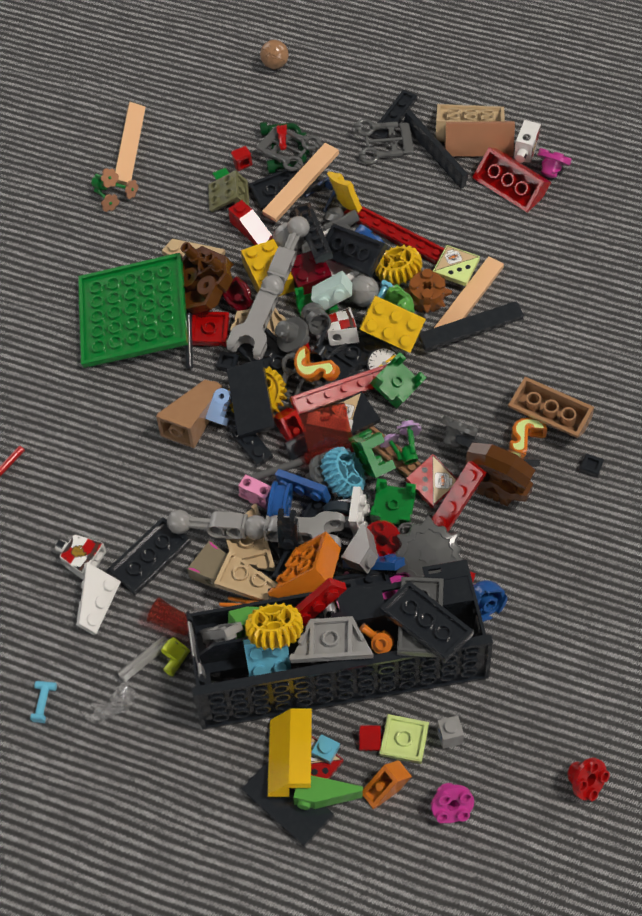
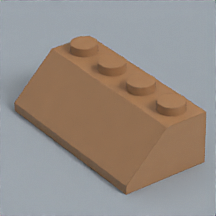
(552, 407)

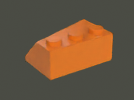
(308, 567)

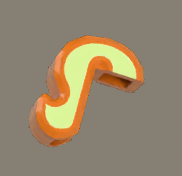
(314, 371)
(522, 429)

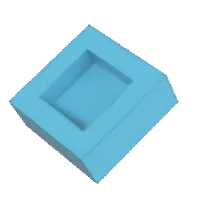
(325, 749)

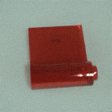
(326, 430)

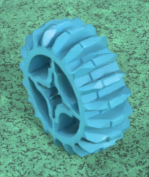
(342, 471)

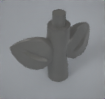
(336, 216)

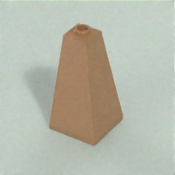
(185, 418)

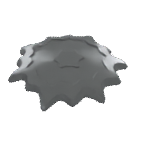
(426, 546)

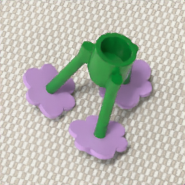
(408, 452)

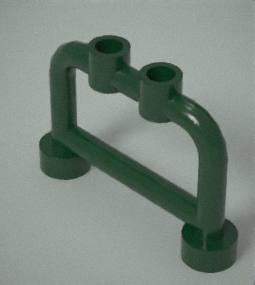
(273, 165)

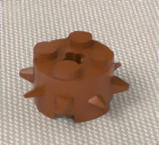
(427, 291)

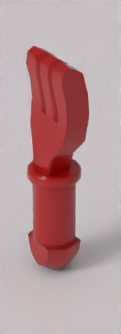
(282, 132)

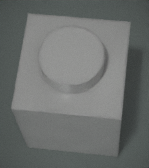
(450, 732)

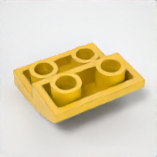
(344, 191)

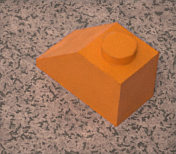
(386, 783)

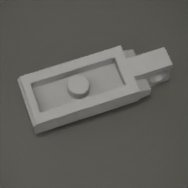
(221, 632)

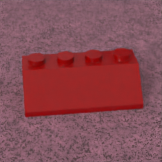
(511, 179)

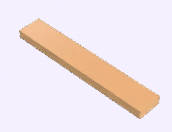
(129, 142)
(300, 182)
(472, 292)

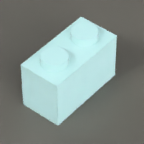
(332, 290)

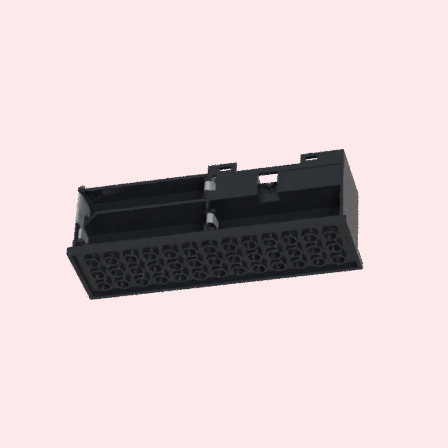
(339, 680)

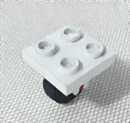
(353, 509)

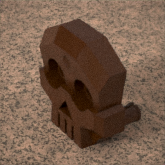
(205, 277)
(506, 474)

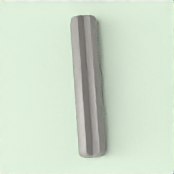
(142, 660)

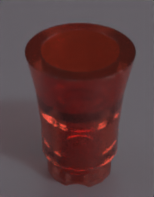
(168, 617)

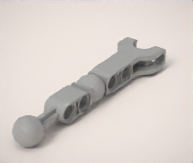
(254, 327)
(238, 526)

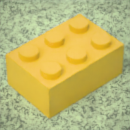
(257, 263)
(392, 323)

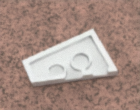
(96, 597)

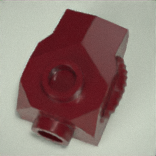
(238, 295)

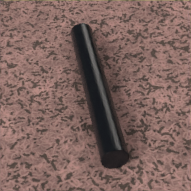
(189, 348)

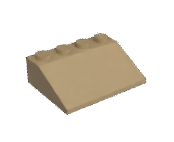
(464, 113)

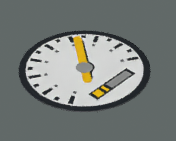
(380, 357)

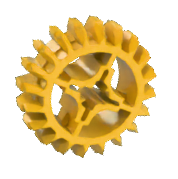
(399, 265)
(274, 626)

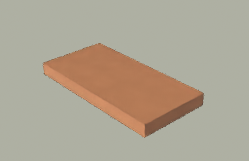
(477, 137)

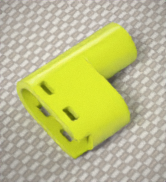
(176, 653)

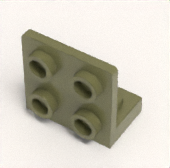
(228, 189)

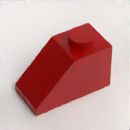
(288, 423)

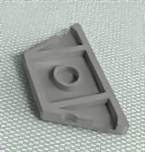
(330, 641)

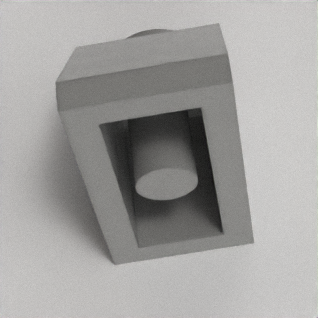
(361, 551)

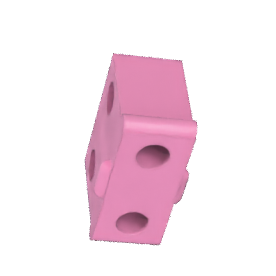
(254, 491)

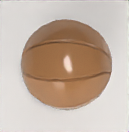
(274, 54)

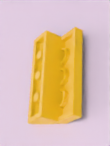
(290, 752)

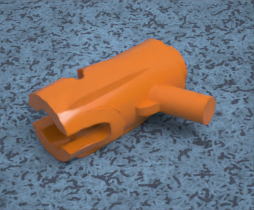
(380, 640)

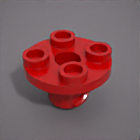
(385, 537)
(588, 778)

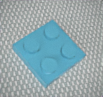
(266, 661)

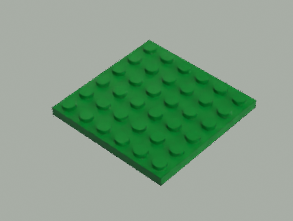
(132, 310)

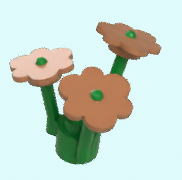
(108, 179)

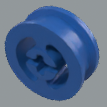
(280, 497)

